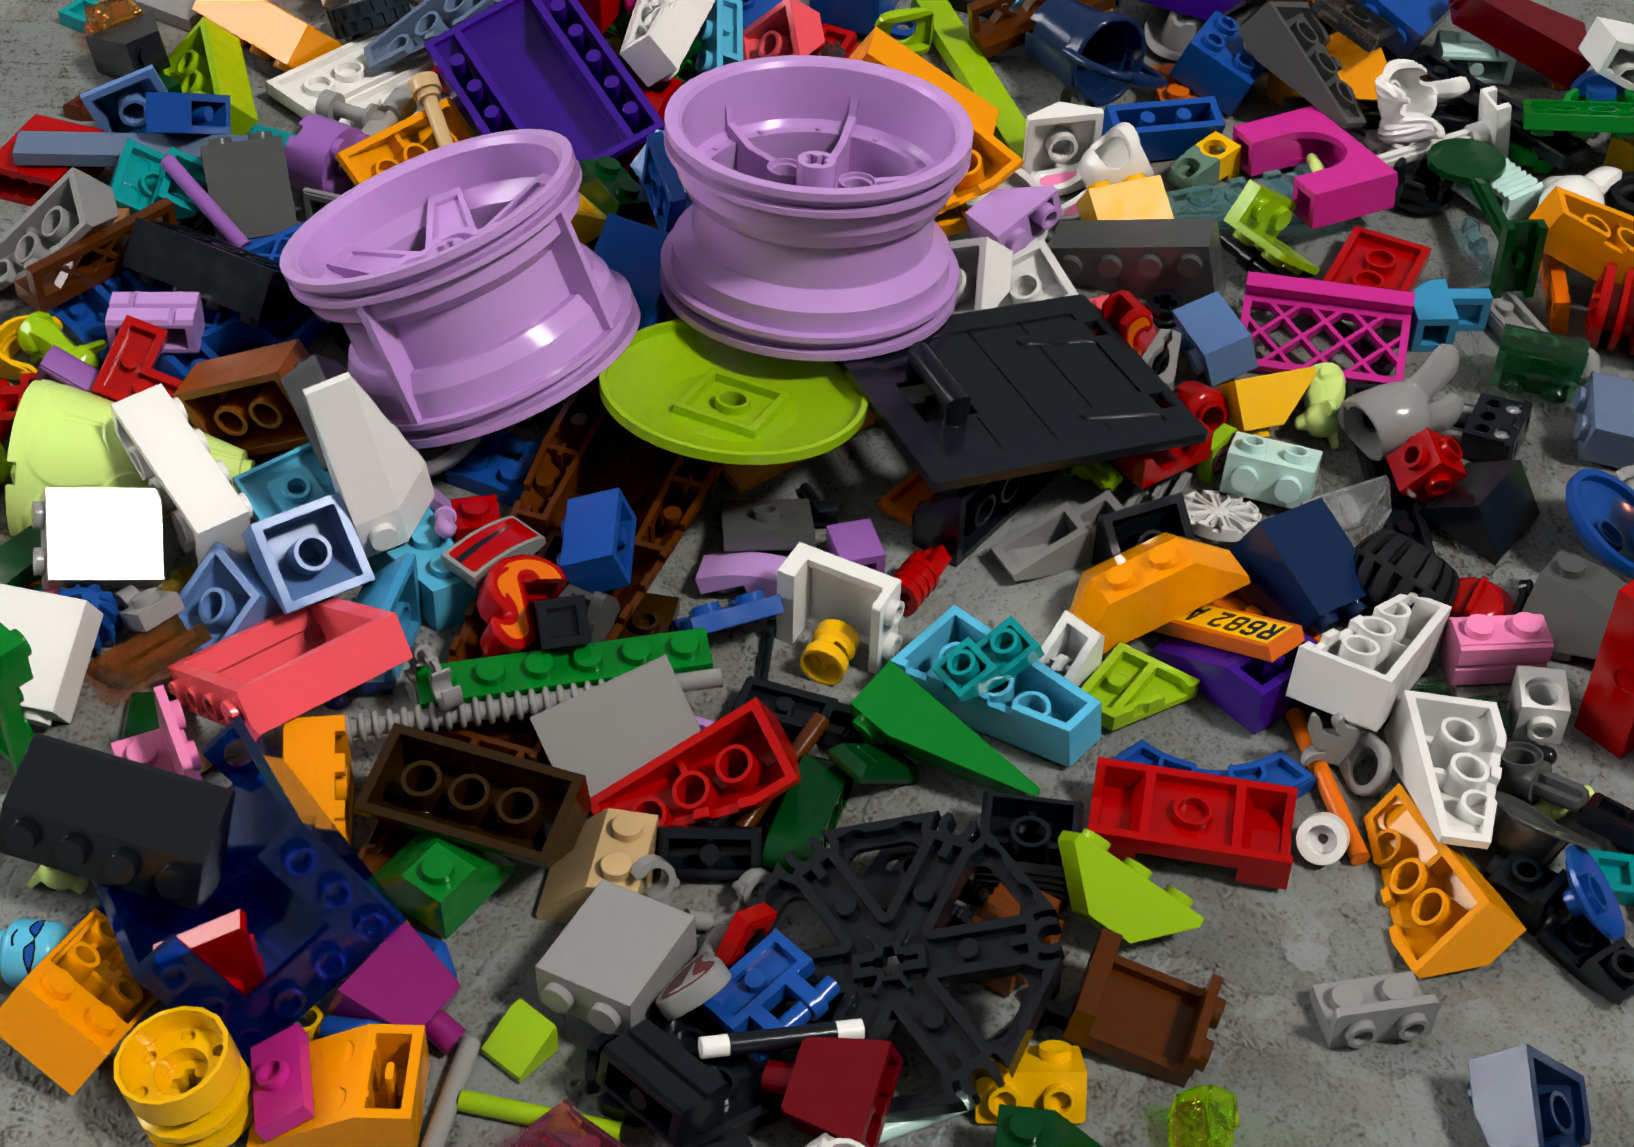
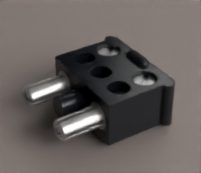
(1491, 428)

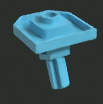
(284, 482)

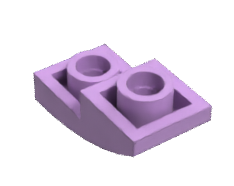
(730, 570)

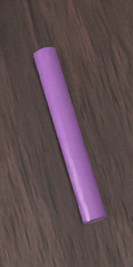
(204, 201)

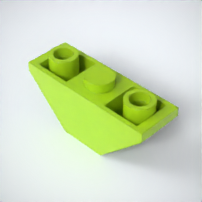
(1120, 893)

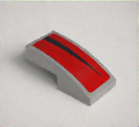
(484, 547)

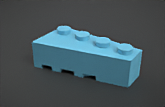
(441, 591)

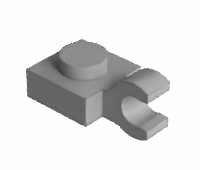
(147, 608)

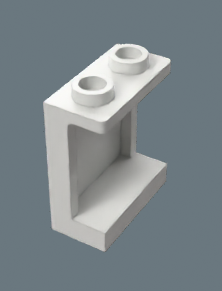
(826, 586)

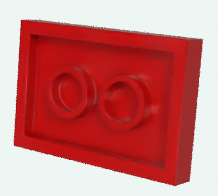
(1378, 261)

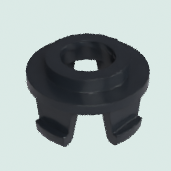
(1415, 186)

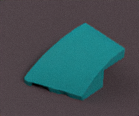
(142, 181)

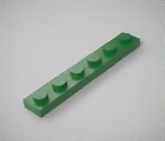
(520, 671)

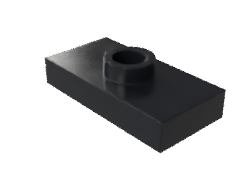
(1610, 821)

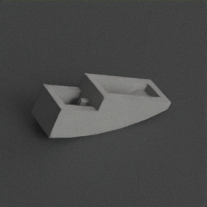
(1054, 541)

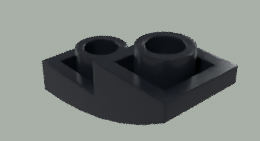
(1591, 957)

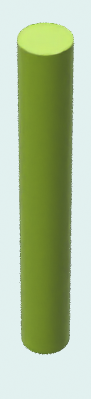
(521, 1112)

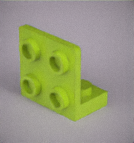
(1259, 218)

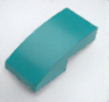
(982, 666)

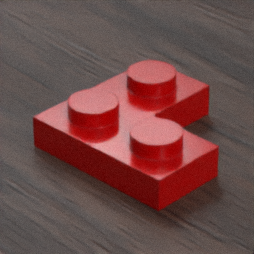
(132, 362)

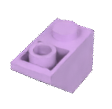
(1015, 215)

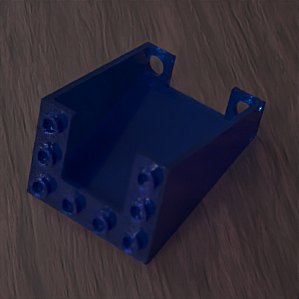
(302, 895)

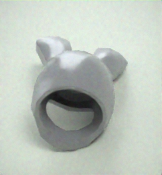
(1403, 406)

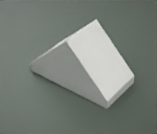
(1073, 649)

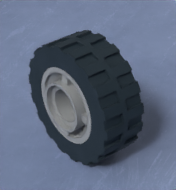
(365, 16)

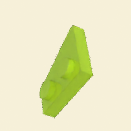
(1136, 686)

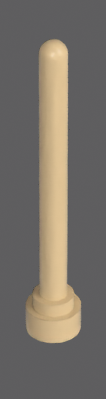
(426, 91)

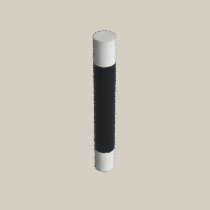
(776, 1038)

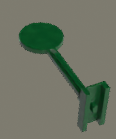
(1519, 240)

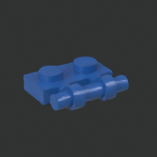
(490, 472)
(739, 612)
(761, 982)

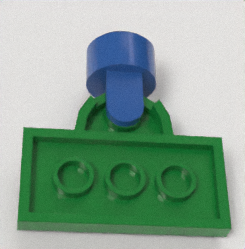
(1587, 109)

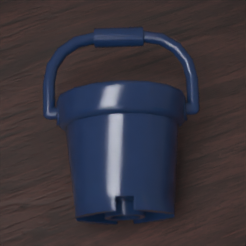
(1091, 50)

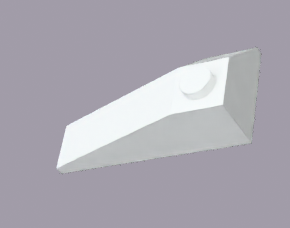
(983, 273)
(369, 464)
(1449, 762)

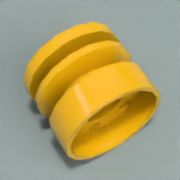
(185, 1079)

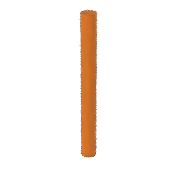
(1328, 787)

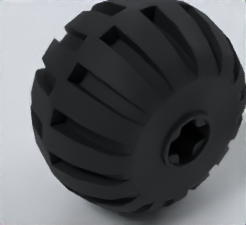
(1400, 565)

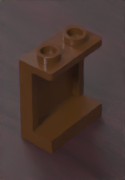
(1143, 1015)

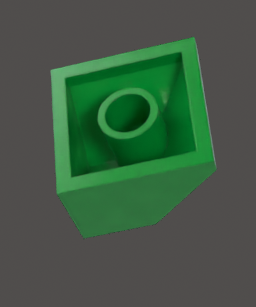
(442, 880)

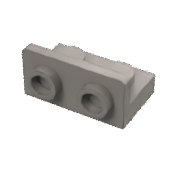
(1373, 1010)

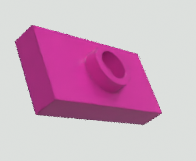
(281, 1082)

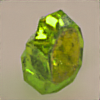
(1203, 1118)

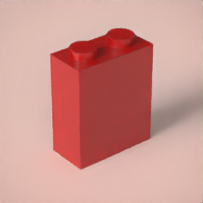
(30, 183)

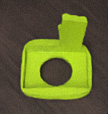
(921, 38)

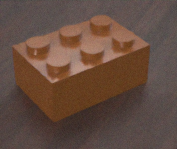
(244, 399)

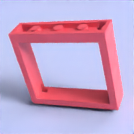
(289, 663)

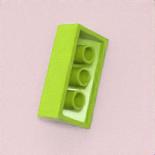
(214, 63)

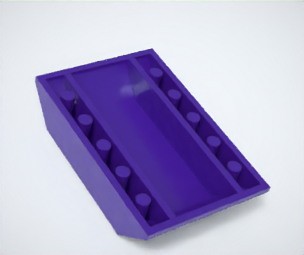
(545, 71)

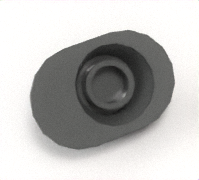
(1531, 831)

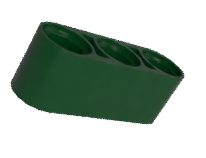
(807, 810)

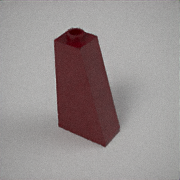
(1527, 33)

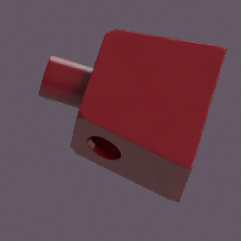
(837, 1087)

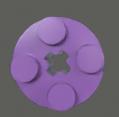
(313, 152)

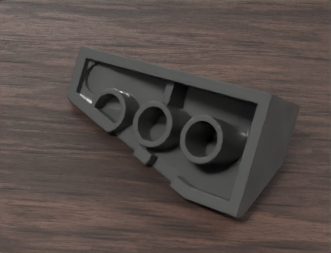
(1293, 47)
(1575, 604)

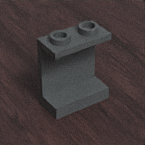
(250, 183)

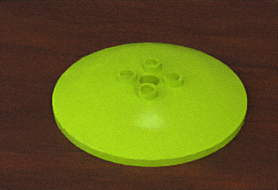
(726, 401)

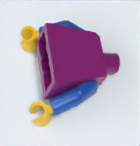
(402, 983)

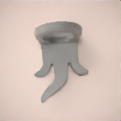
(1347, 747)

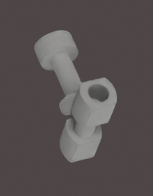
(374, 118)

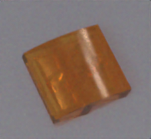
(146, 653)

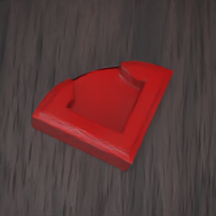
(742, 929)

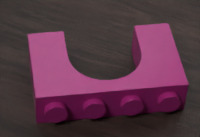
(1353, 176)

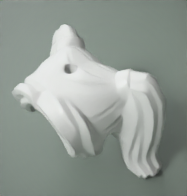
(1409, 102)

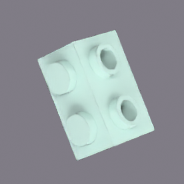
(1270, 470)

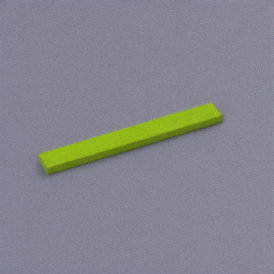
(974, 71)

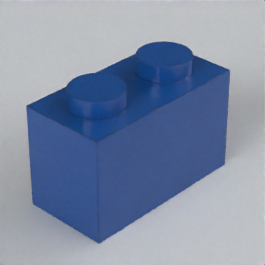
(187, 113)
(598, 541)

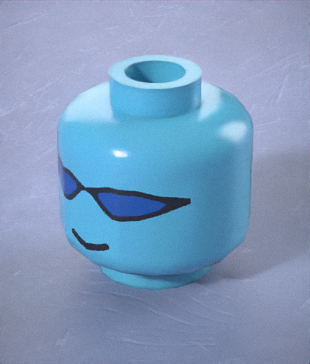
(26, 945)

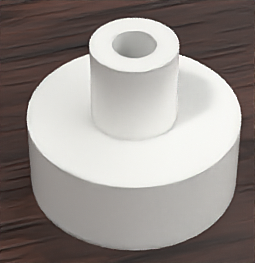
(1315, 846)

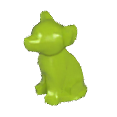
(41, 332)

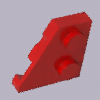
(228, 949)

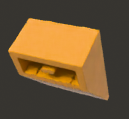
(75, 1005)
(364, 1088)

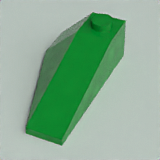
(920, 726)

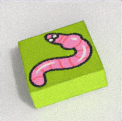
(1213, 467)

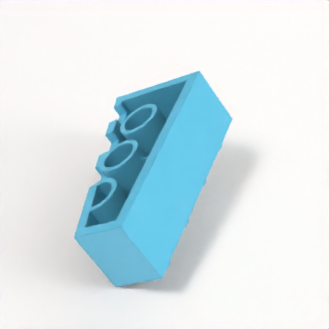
(1031, 710)

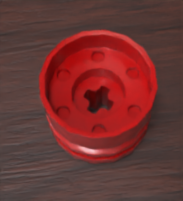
(1611, 309)

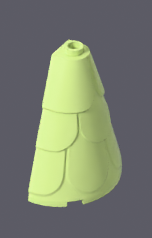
(71, 441)

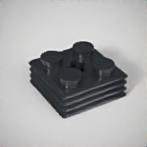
(1030, 833)

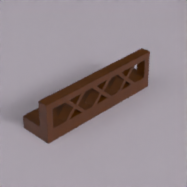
(1007, 25)
(85, 261)

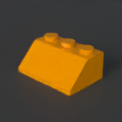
(1357, 70)

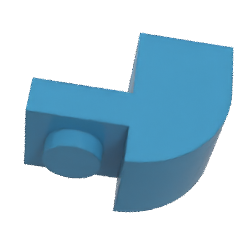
(1443, 311)

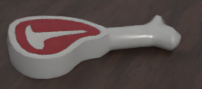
(696, 980)

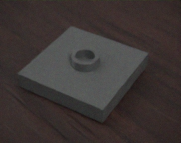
(766, 524)

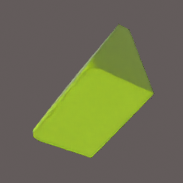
(521, 1041)

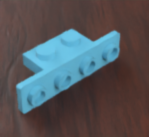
(721, 36)

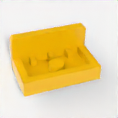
(1046, 1078)

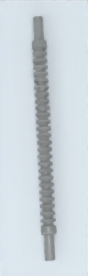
(473, 711)

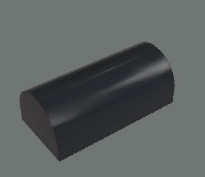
(710, 850)

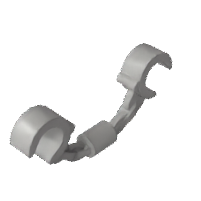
(440, 681)
(704, 919)

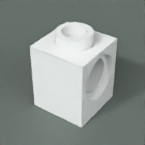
(1539, 704)

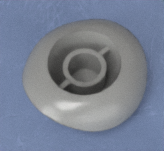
(1170, 33)

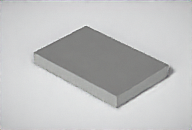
(617, 725)

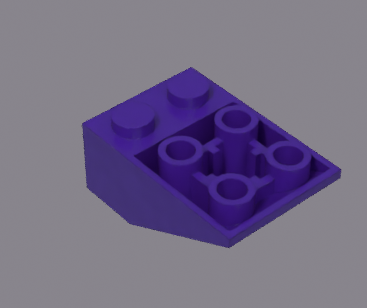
(1238, 684)

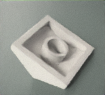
(1060, 135)
(1036, 276)

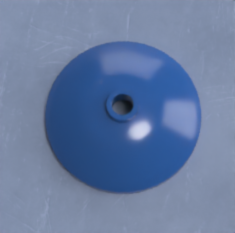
(1601, 517)

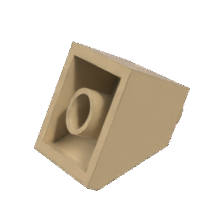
(603, 850)

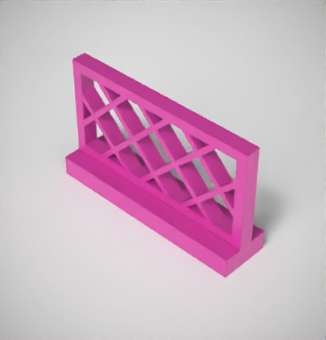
(1328, 304)

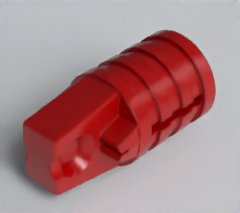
(921, 576)

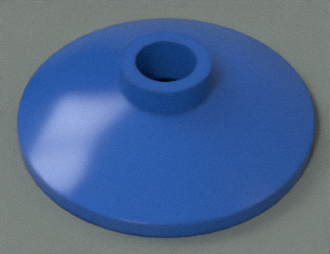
(1591, 894)

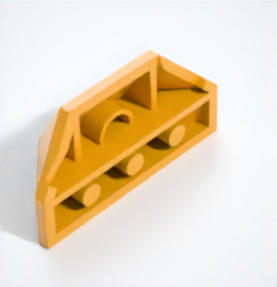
(1154, 586)

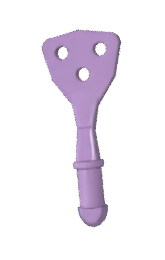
(443, 515)

